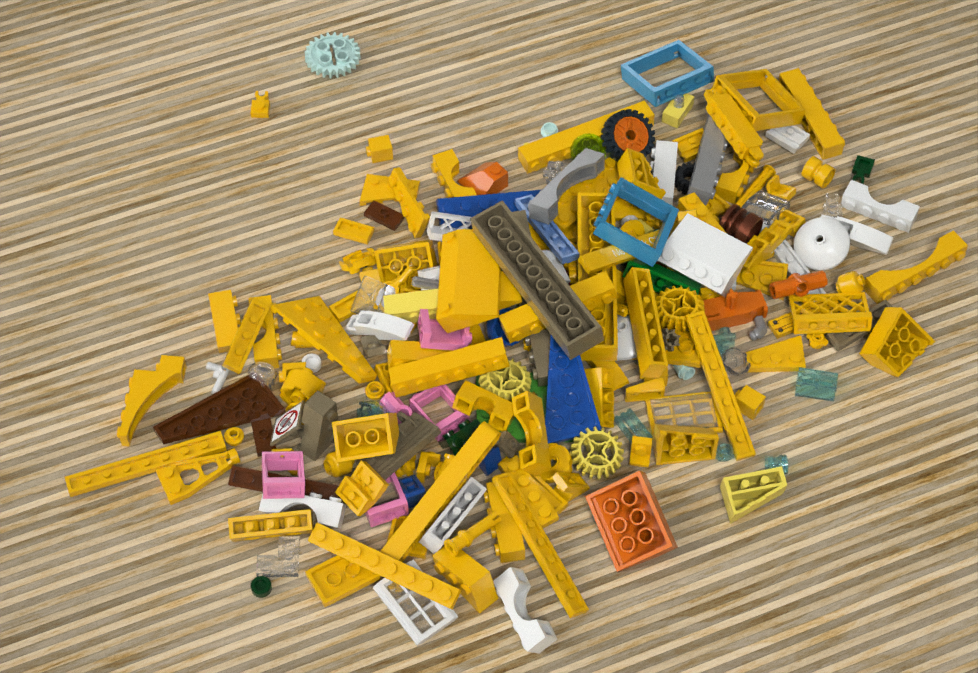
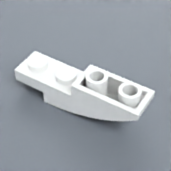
(865, 236)
(379, 324)

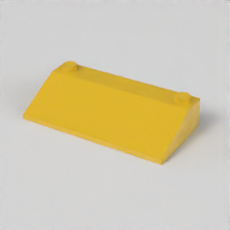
(466, 282)

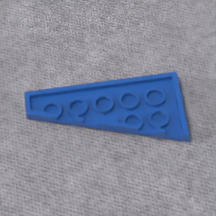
(474, 205)
(568, 398)

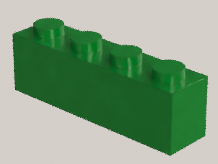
(663, 277)

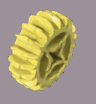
(517, 381)
(589, 441)

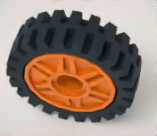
(628, 123)

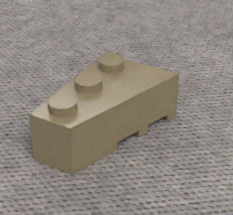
(317, 420)

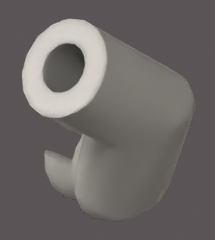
(760, 329)

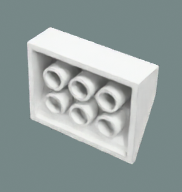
(705, 254)

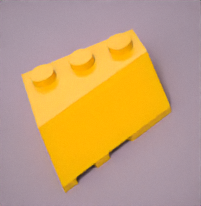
(395, 259)
(895, 342)
(683, 444)

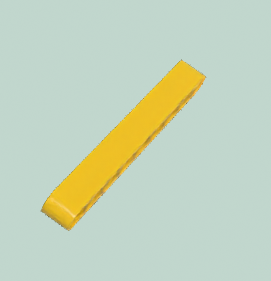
(441, 492)

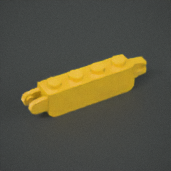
(734, 126)

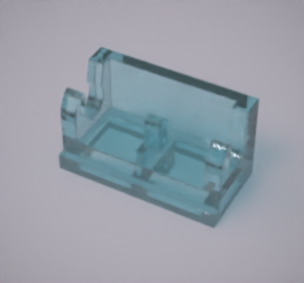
(816, 384)

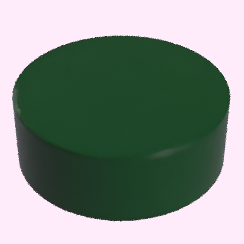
(261, 586)

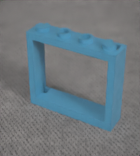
(684, 84)
(646, 202)

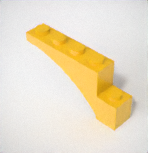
(145, 390)

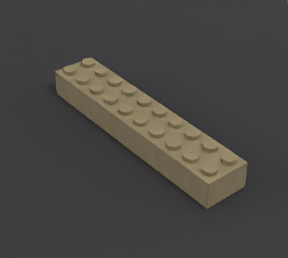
(537, 280)

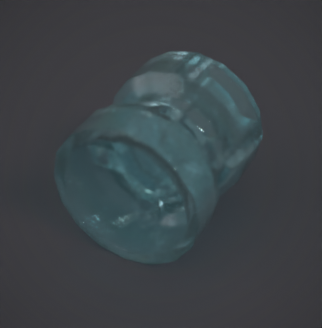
(773, 462)

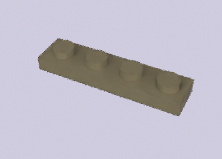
(844, 339)

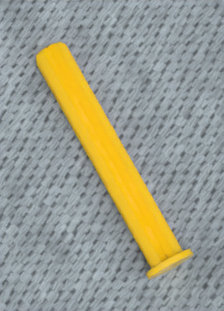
(758, 183)

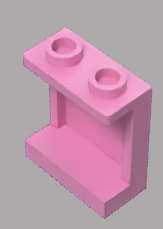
(435, 337)

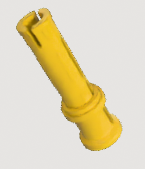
(465, 537)

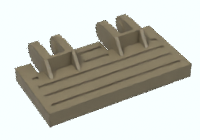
(414, 435)

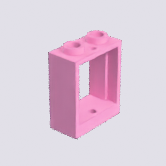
(425, 397)
(283, 486)
(395, 509)

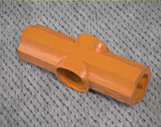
(798, 284)

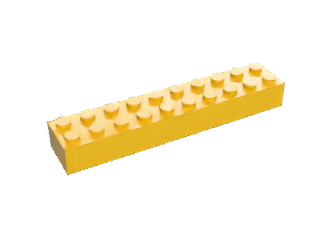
(606, 315)

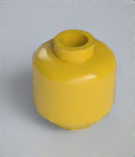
(850, 282)
(336, 468)

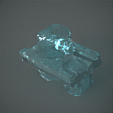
(724, 339)

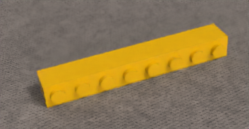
(558, 146)

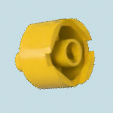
(300, 386)

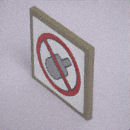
(288, 424)

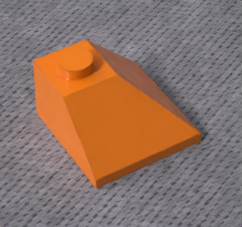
(486, 179)

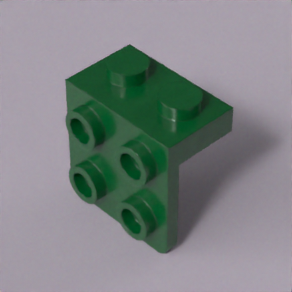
(457, 438)

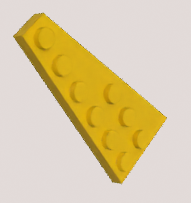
(325, 333)

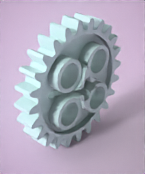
(320, 58)

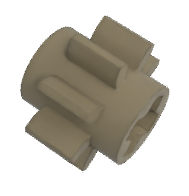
(673, 339)

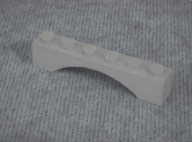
(584, 167)

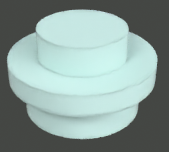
(548, 129)

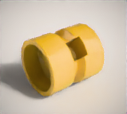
(818, 172)

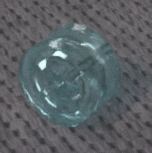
(725, 452)

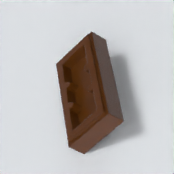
(384, 215)
(262, 435)

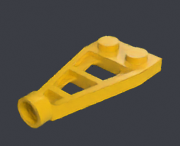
(173, 484)

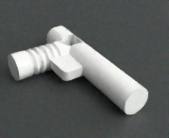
(219, 374)

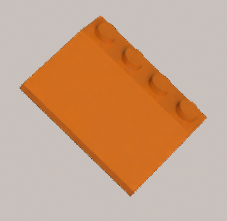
(631, 521)

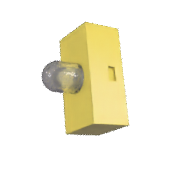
(678, 109)

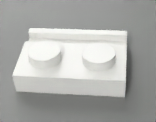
(788, 137)

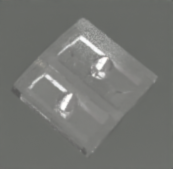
(766, 206)

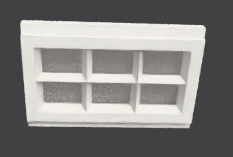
(414, 612)

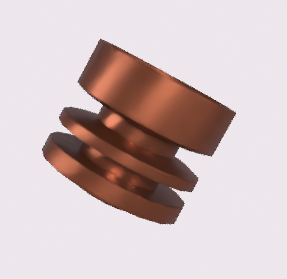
(739, 225)

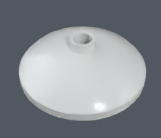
(828, 252)
(626, 342)

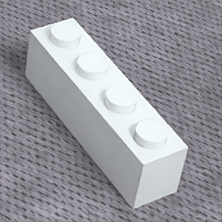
(665, 167)
(452, 515)

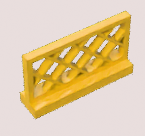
(830, 321)

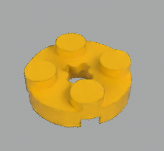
(357, 260)
(563, 462)

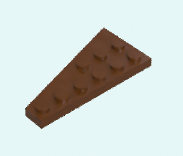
(230, 407)

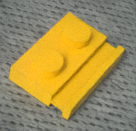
(689, 144)

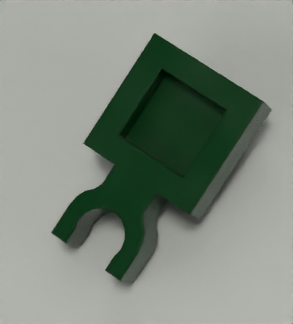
(862, 168)

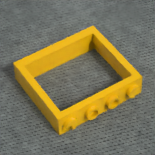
(791, 112)

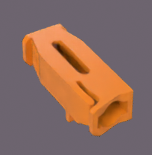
(735, 309)

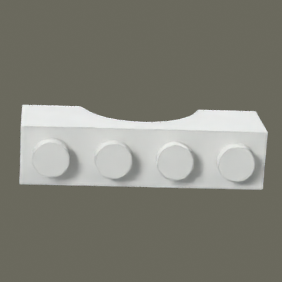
(898, 215)
(328, 512)
(513, 590)

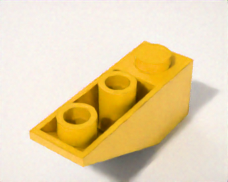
(602, 390)

